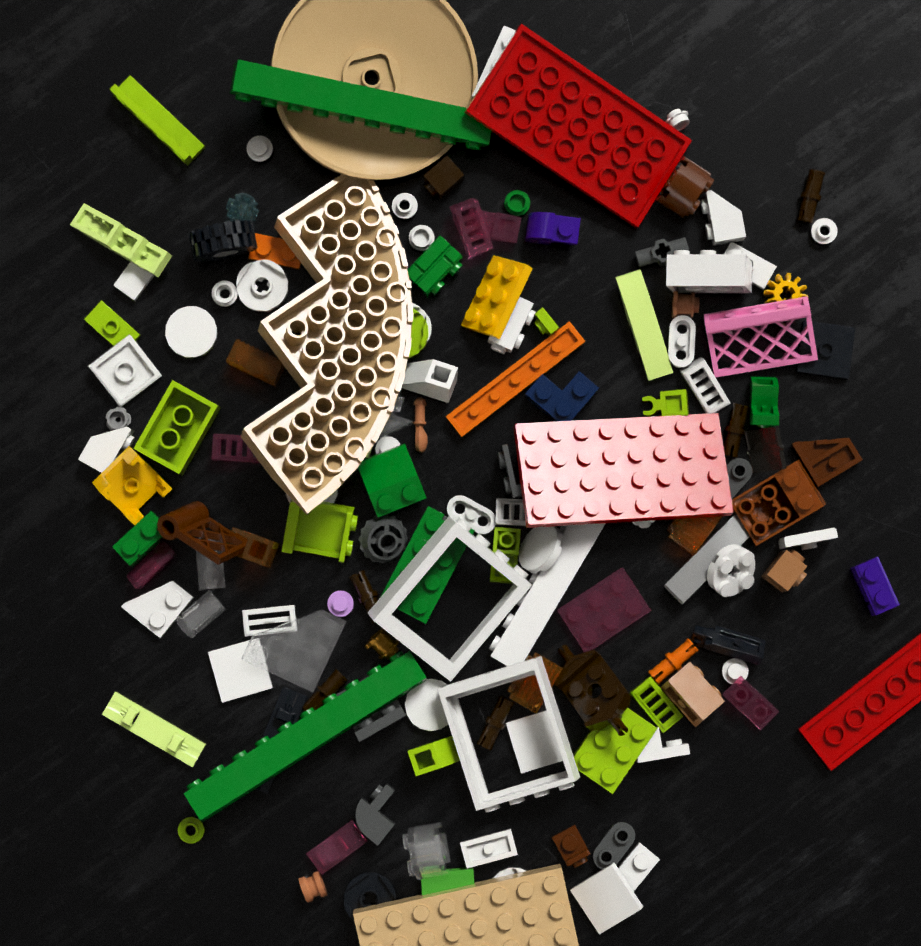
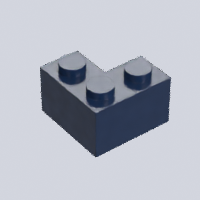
(561, 404)

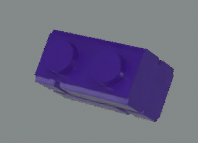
(875, 586)

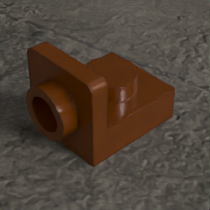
(571, 846)

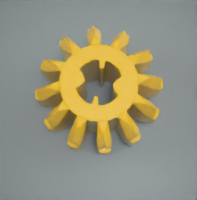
(787, 284)

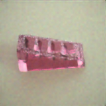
(480, 224)
(216, 449)

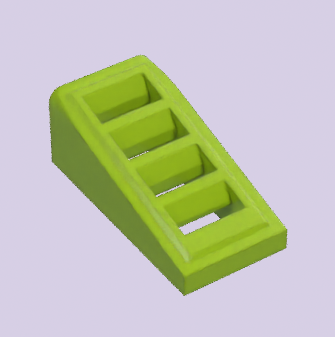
(641, 688)

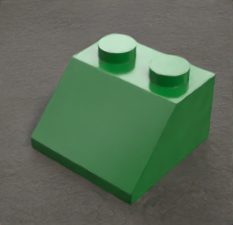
(391, 480)

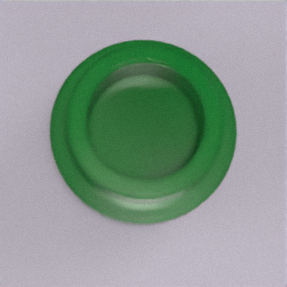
(517, 203)

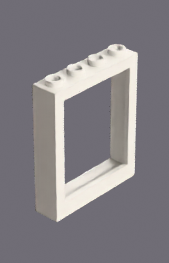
(414, 572)
(491, 801)

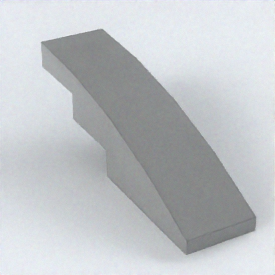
(695, 570)

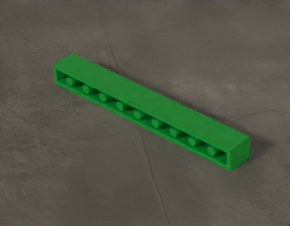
(357, 103)
(305, 736)

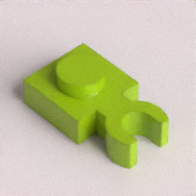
(670, 403)

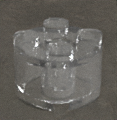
(427, 851)

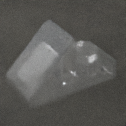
(395, 422)

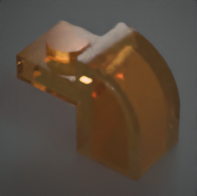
(258, 549)

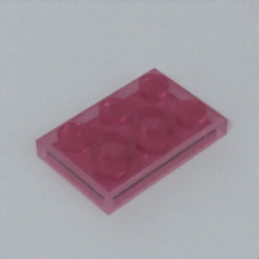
(604, 610)

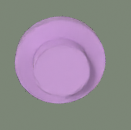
(340, 603)

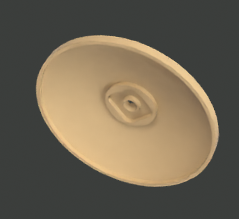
(411, 47)

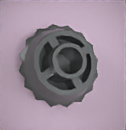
(383, 539)

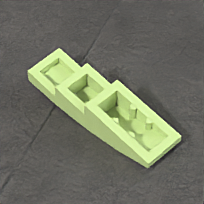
(121, 240)
(644, 324)

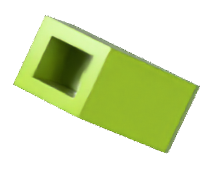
(433, 755)

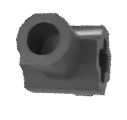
(648, 255)

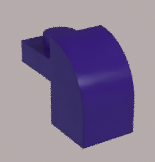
(548, 228)

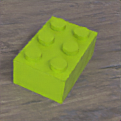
(177, 428)
(607, 756)

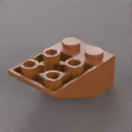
(778, 502)

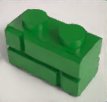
(434, 266)
(139, 540)

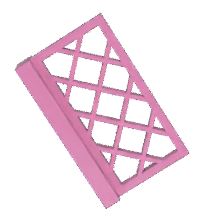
(756, 316)

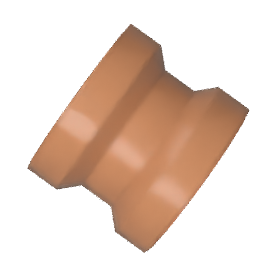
(312, 886)

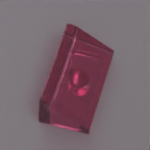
(151, 565)

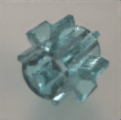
(242, 207)

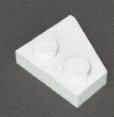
(159, 607)

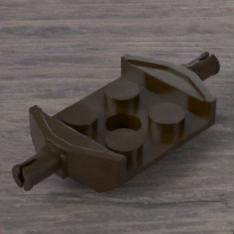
(579, 679)

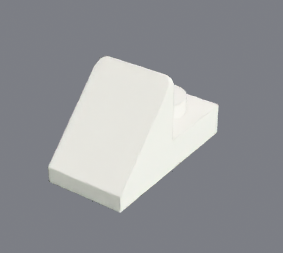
(655, 751)

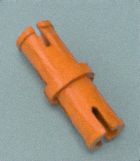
(673, 661)

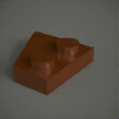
(826, 457)

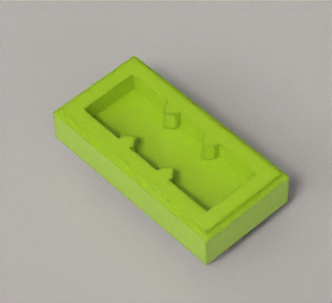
(110, 324)

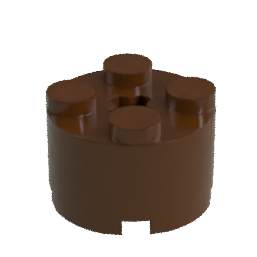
(685, 187)

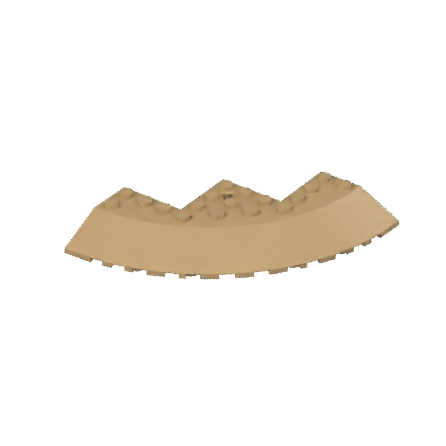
(349, 343)

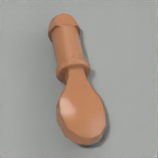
(421, 437)

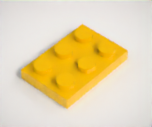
(496, 296)

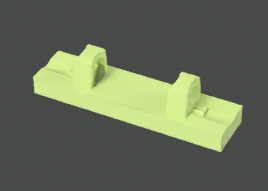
(154, 729)

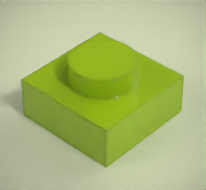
(544, 322)

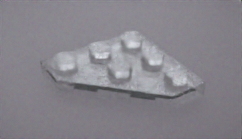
(296, 648)

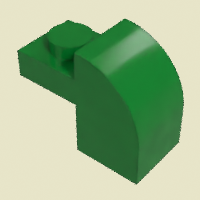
(764, 402)

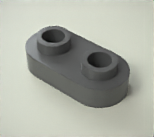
(737, 482)
(613, 845)

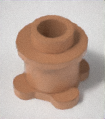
(684, 304)

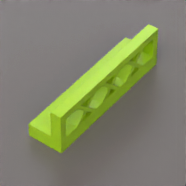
(158, 120)

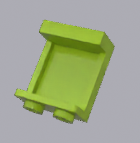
(321, 531)

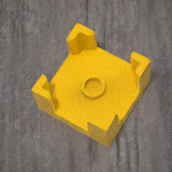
(130, 484)

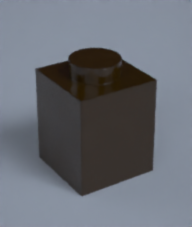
(443, 178)

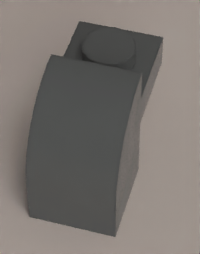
(370, 819)

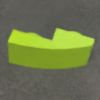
(508, 542)

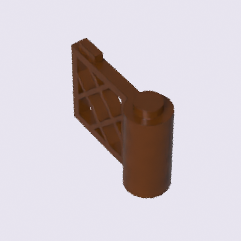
(192, 521)

